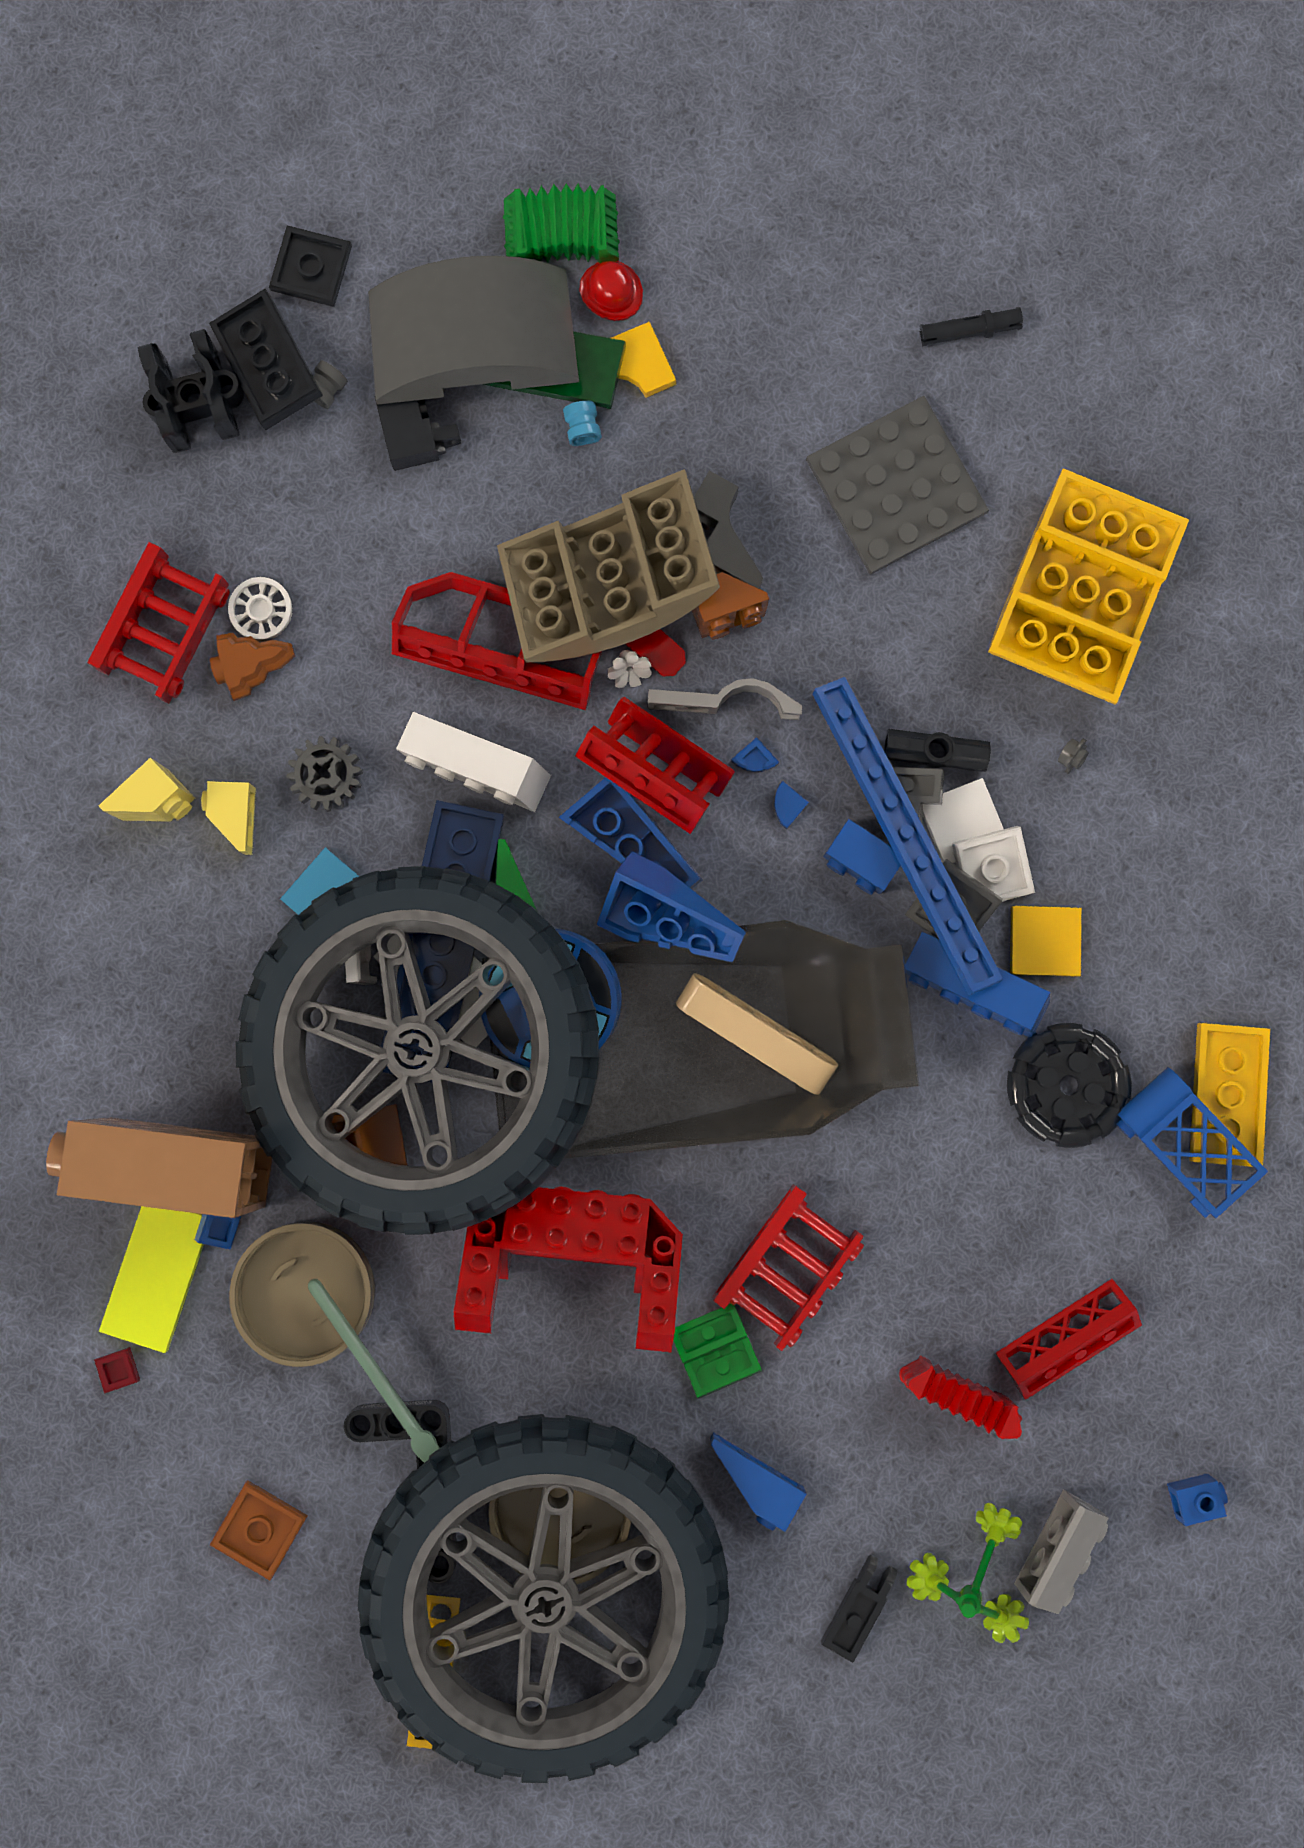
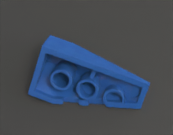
(660, 908)

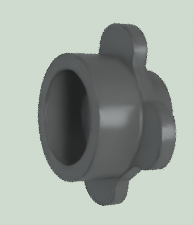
(1073, 754)

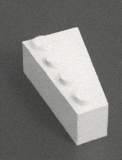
(474, 761)

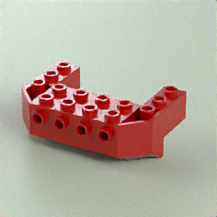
(583, 1229)

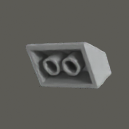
(1061, 1553)

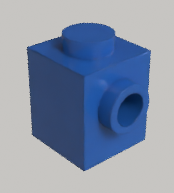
(1197, 1499)

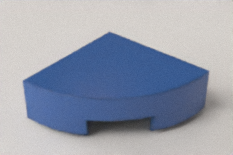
(755, 757)
(788, 804)

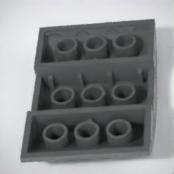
(471, 326)

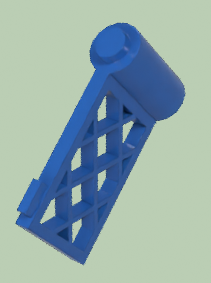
(1156, 1108)

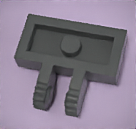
(922, 786)

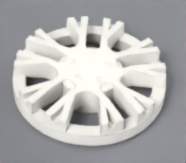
(260, 608)

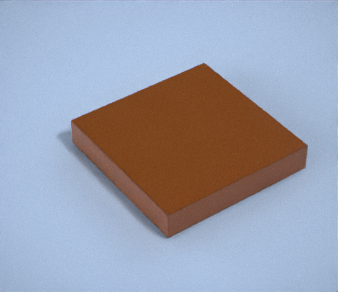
(258, 1530)

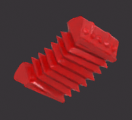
(963, 1397)

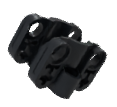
(174, 393)

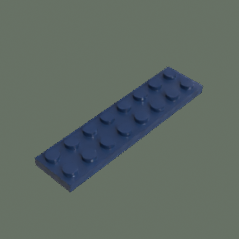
(460, 841)

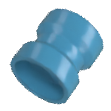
(582, 423)

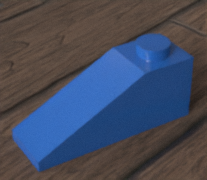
(766, 1490)

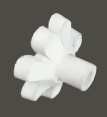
(629, 669)

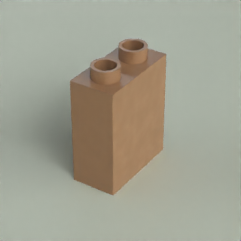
(160, 1166)

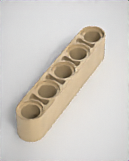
(756, 1034)

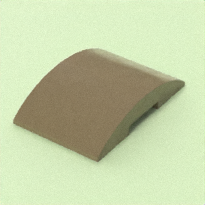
(609, 573)

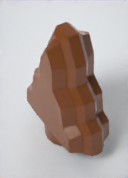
(246, 662)

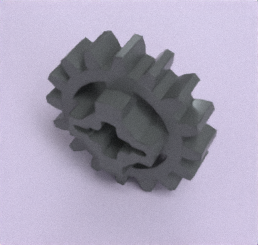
(315, 783)

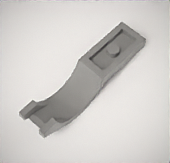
(711, 703)

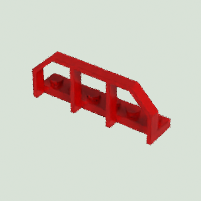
(476, 660)

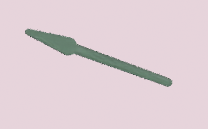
(422, 1441)

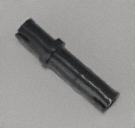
(972, 326)

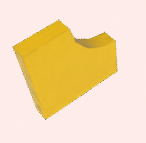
(645, 361)

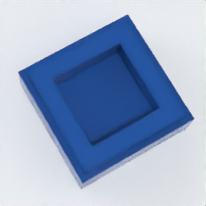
(217, 1231)

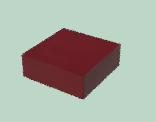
(117, 1370)

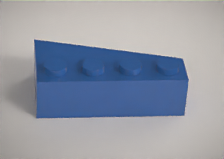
(625, 827)
(1011, 1001)

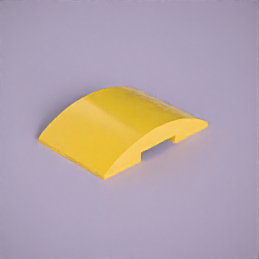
(1087, 586)

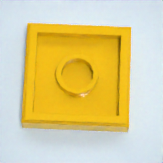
(1045, 941)

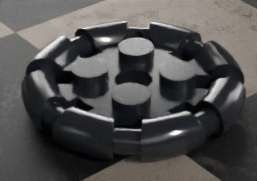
(1089, 1079)

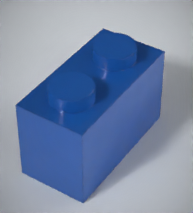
(863, 858)

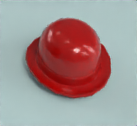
(611, 290)

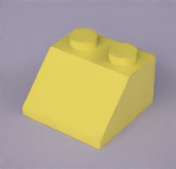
(149, 795)

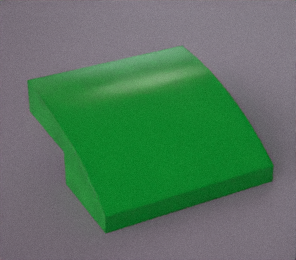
(715, 1351)

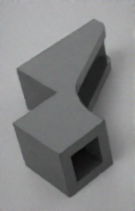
(728, 553)

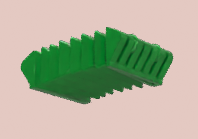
(561, 224)

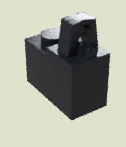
(411, 436)

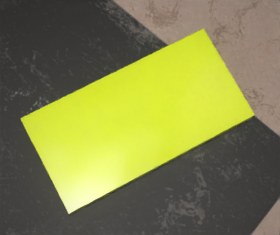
(154, 1278)

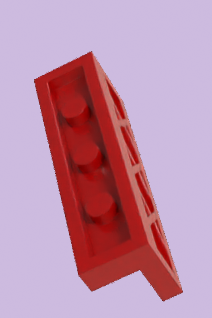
(1075, 1349)

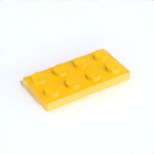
(1233, 1086)

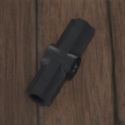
(959, 752)

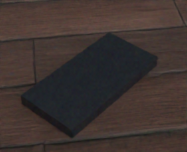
(265, 359)

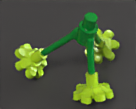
(931, 1581)

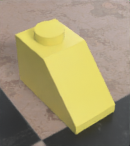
(231, 810)

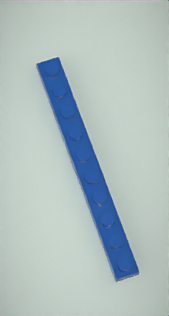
(907, 837)

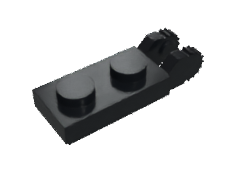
(858, 1611)

